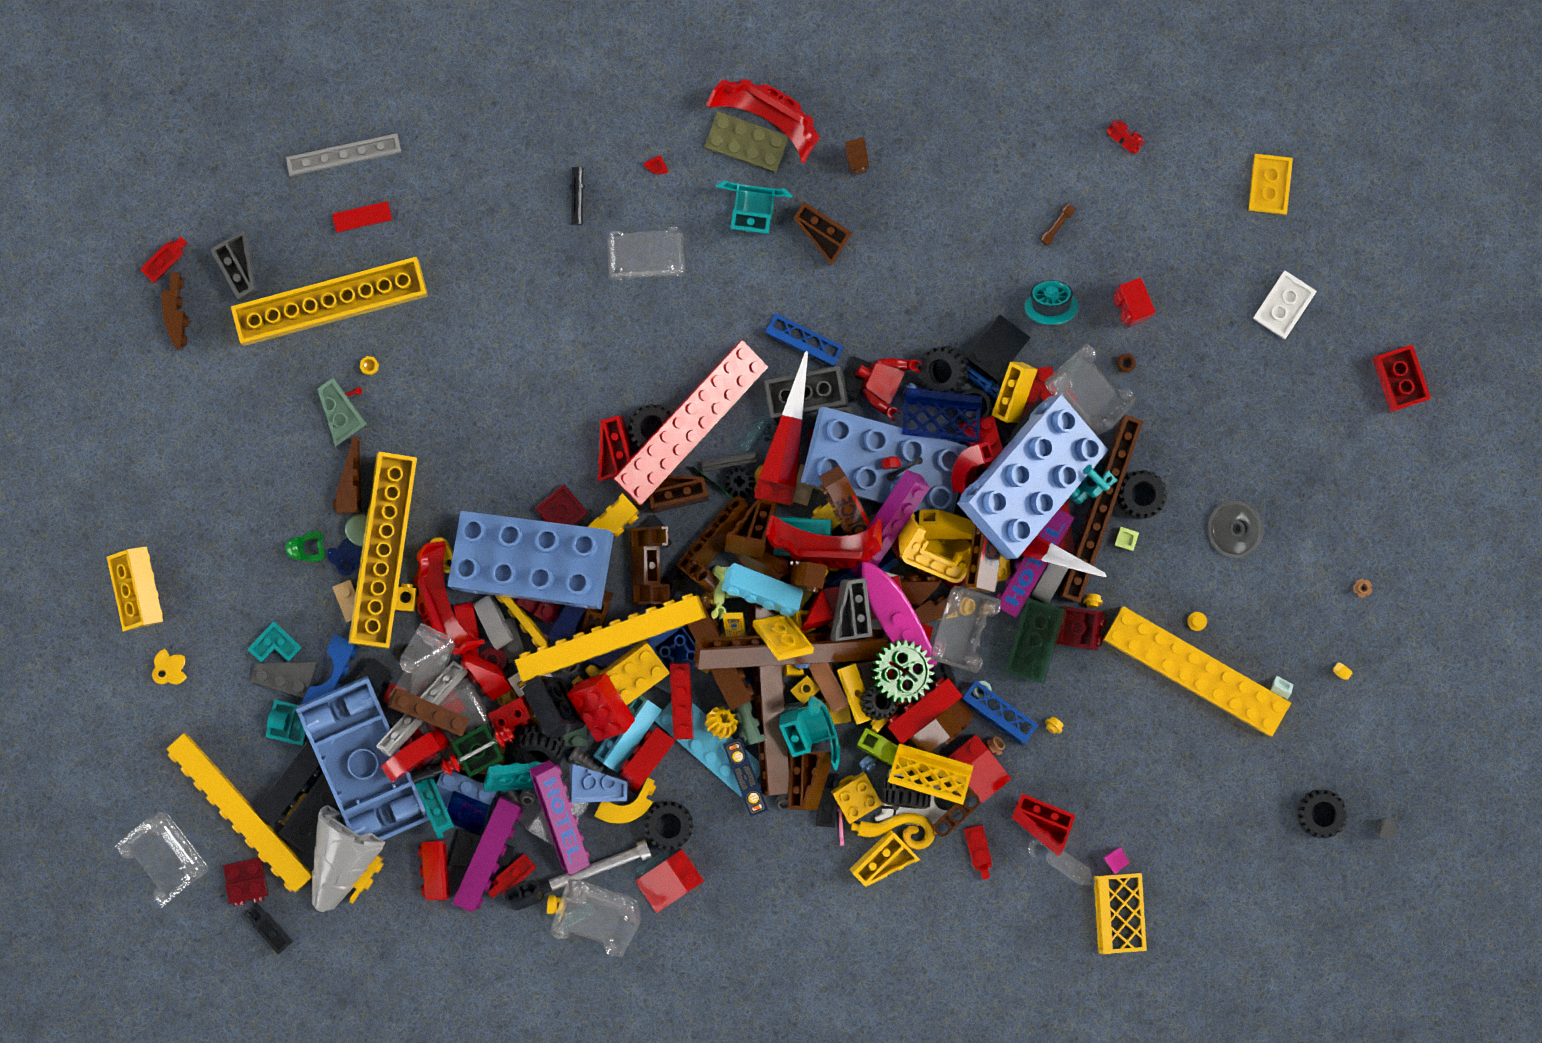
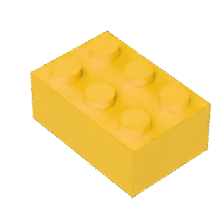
(636, 671)

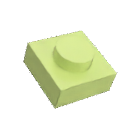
(1126, 539)

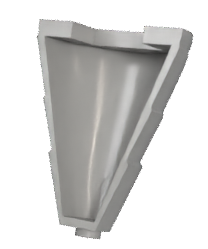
(339, 859)

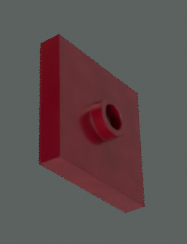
(561, 507)

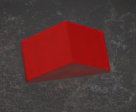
(818, 614)

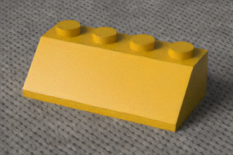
(134, 588)

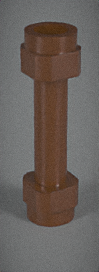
(1048, 237)

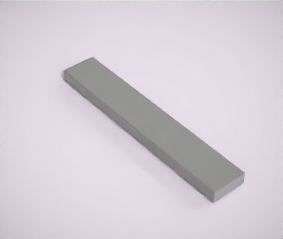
(343, 154)
(435, 694)

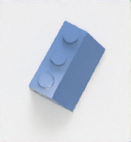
(465, 785)

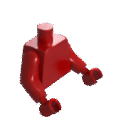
(882, 382)

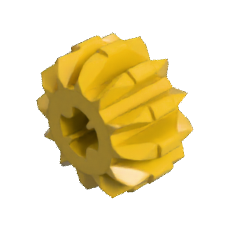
(721, 722)

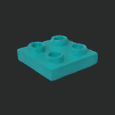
(285, 723)

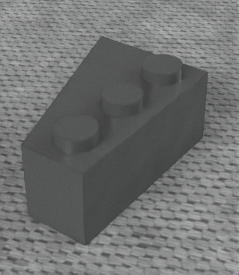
(237, 265)
(851, 611)

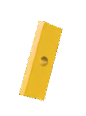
(853, 689)

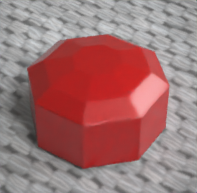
(891, 463)

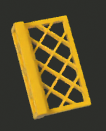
(933, 766)
(1104, 917)

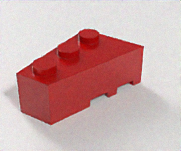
(645, 759)

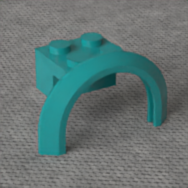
(753, 206)
(809, 726)

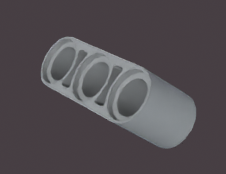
(1049, 582)
(493, 621)

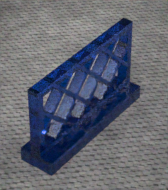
(946, 401)

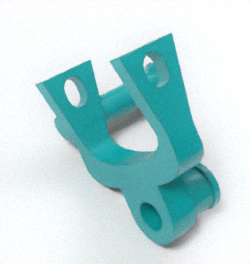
(1084, 490)

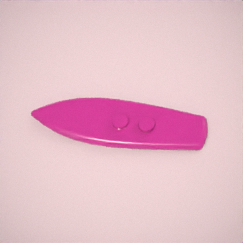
(894, 610)

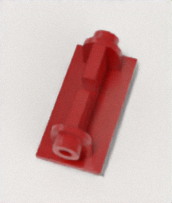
(1120, 131)

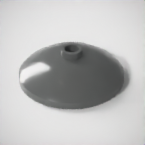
(1224, 529)

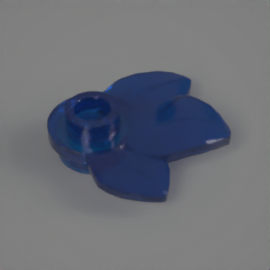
(345, 554)

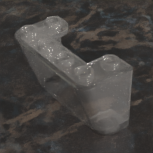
(962, 627)

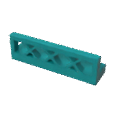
(433, 805)

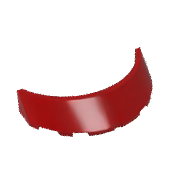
(772, 106)
(825, 550)
(433, 599)

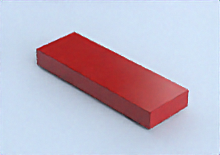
(362, 217)

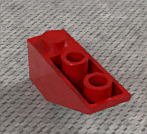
(489, 675)

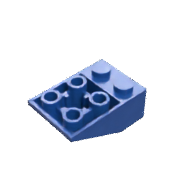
(674, 646)

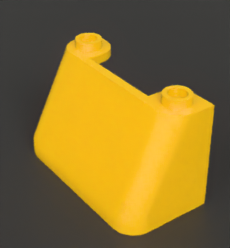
(937, 556)

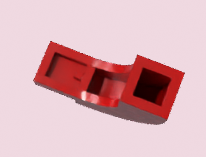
(968, 464)
(414, 754)

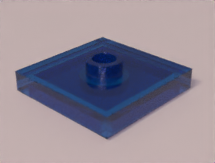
(467, 812)

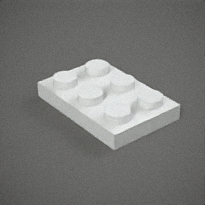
(1284, 304)

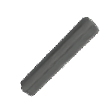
(729, 461)

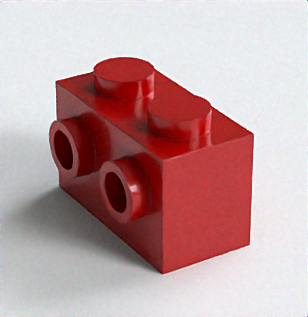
(512, 714)

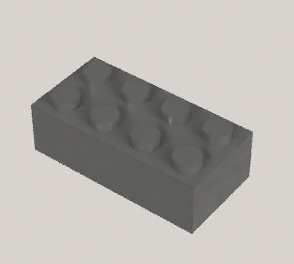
(822, 389)

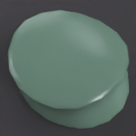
(356, 528)

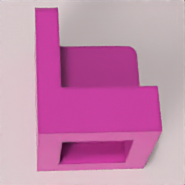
(1116, 860)

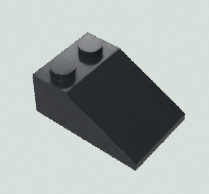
(998, 348)

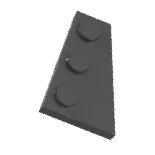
(286, 677)

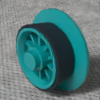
(1051, 303)

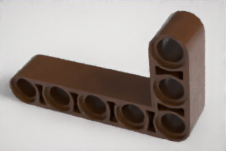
(710, 543)
(965, 810)

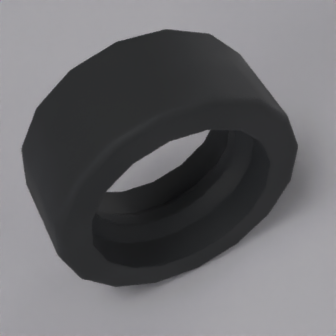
(985, 398)

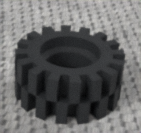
(870, 706)

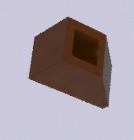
(919, 587)

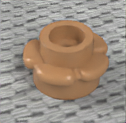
(1362, 593)
(995, 745)

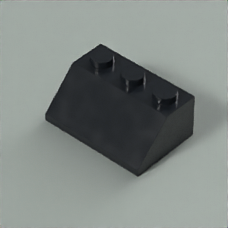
(552, 706)

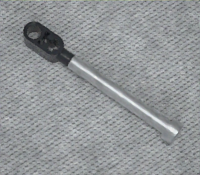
(641, 851)

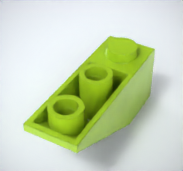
(878, 747)

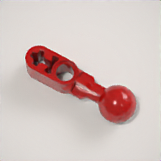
(467, 618)

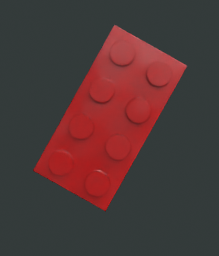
(925, 710)

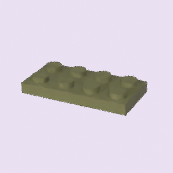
(746, 142)

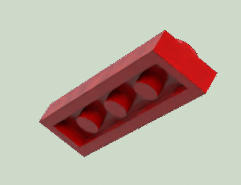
(681, 700)

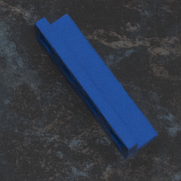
(801, 346)
(995, 719)

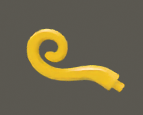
(869, 829)

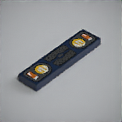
(745, 777)

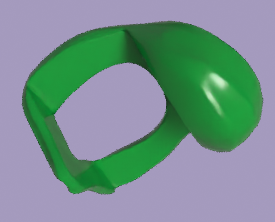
(295, 549)

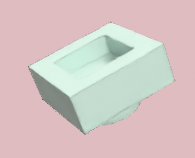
(1282, 687)

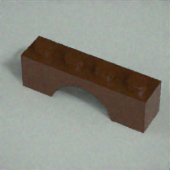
(428, 712)

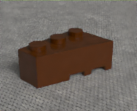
(806, 575)

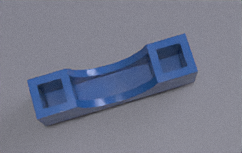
(341, 654)

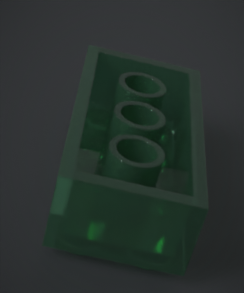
(1035, 641)

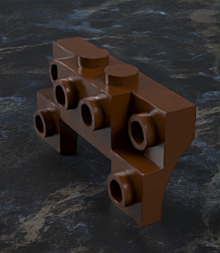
(645, 565)

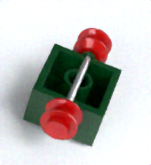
(478, 750)

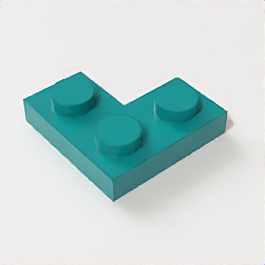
(274, 638)

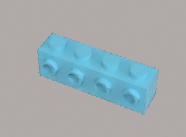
(762, 590)
(621, 746)

